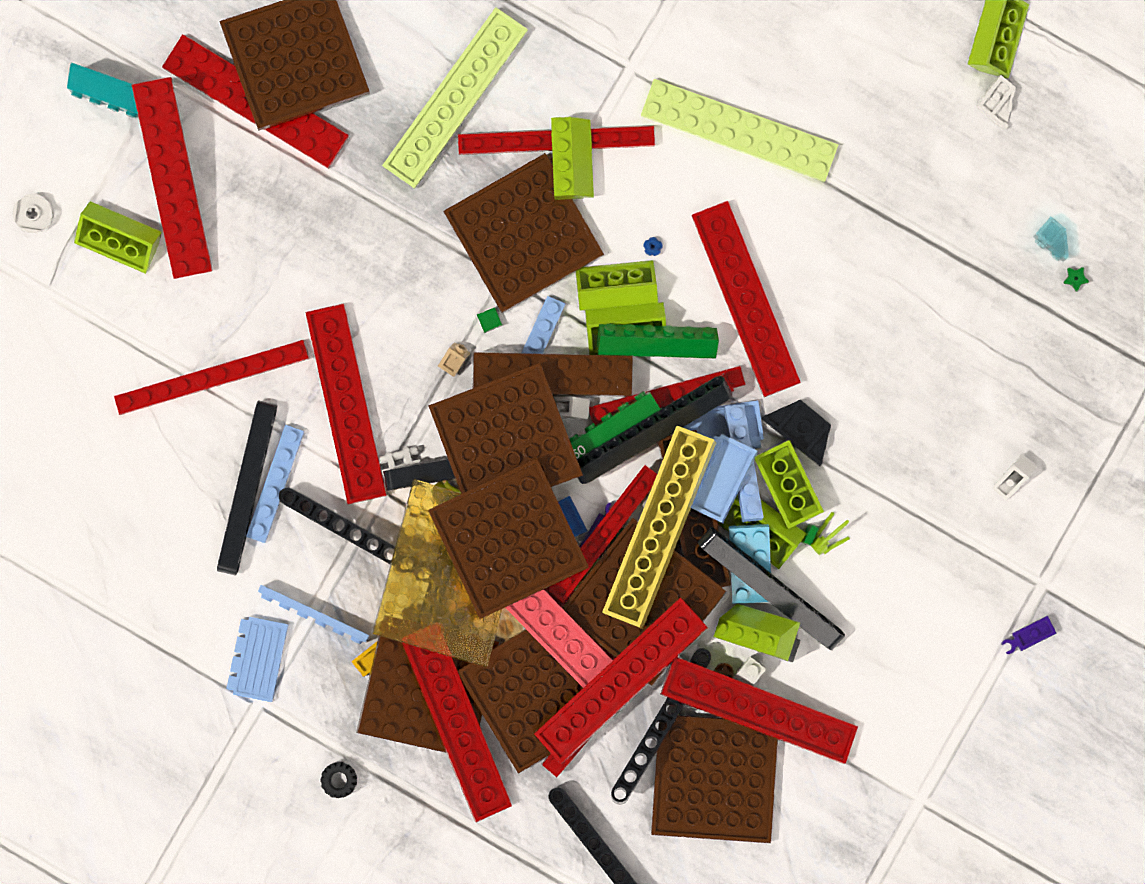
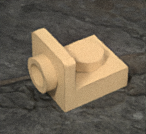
(454, 358)

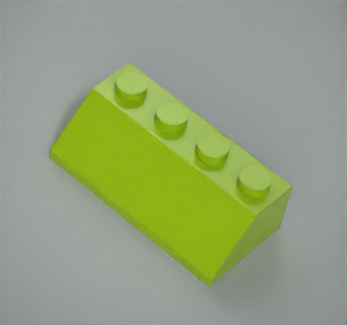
(998, 36)
(572, 158)
(117, 237)
(616, 285)
(642, 314)
(788, 484)
(782, 540)
(758, 631)

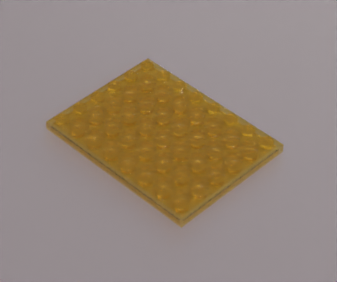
(423, 592)

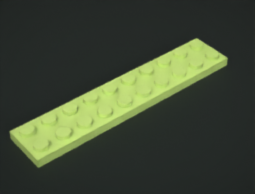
(455, 98)
(739, 130)

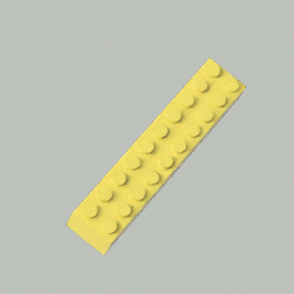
(659, 527)

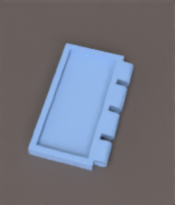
(714, 423)
(723, 477)
(259, 659)

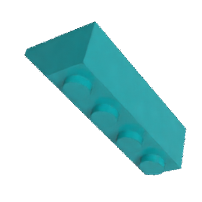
(101, 89)

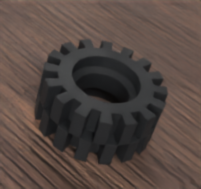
(350, 775)

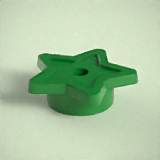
(1076, 283)

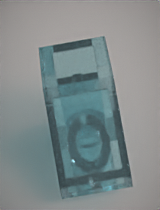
(1054, 238)

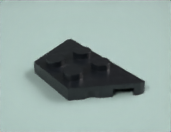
(802, 427)

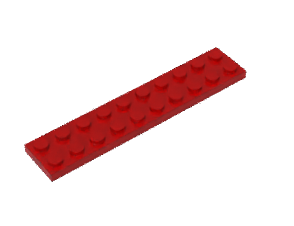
(221, 82)
(172, 177)
(745, 299)
(346, 404)
(621, 680)
(759, 710)
(459, 732)

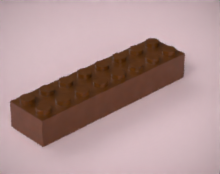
(564, 372)
(692, 531)

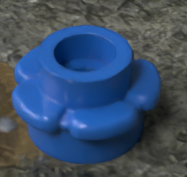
(652, 251)

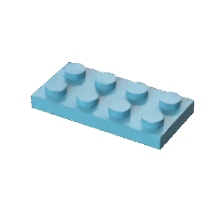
(756, 543)

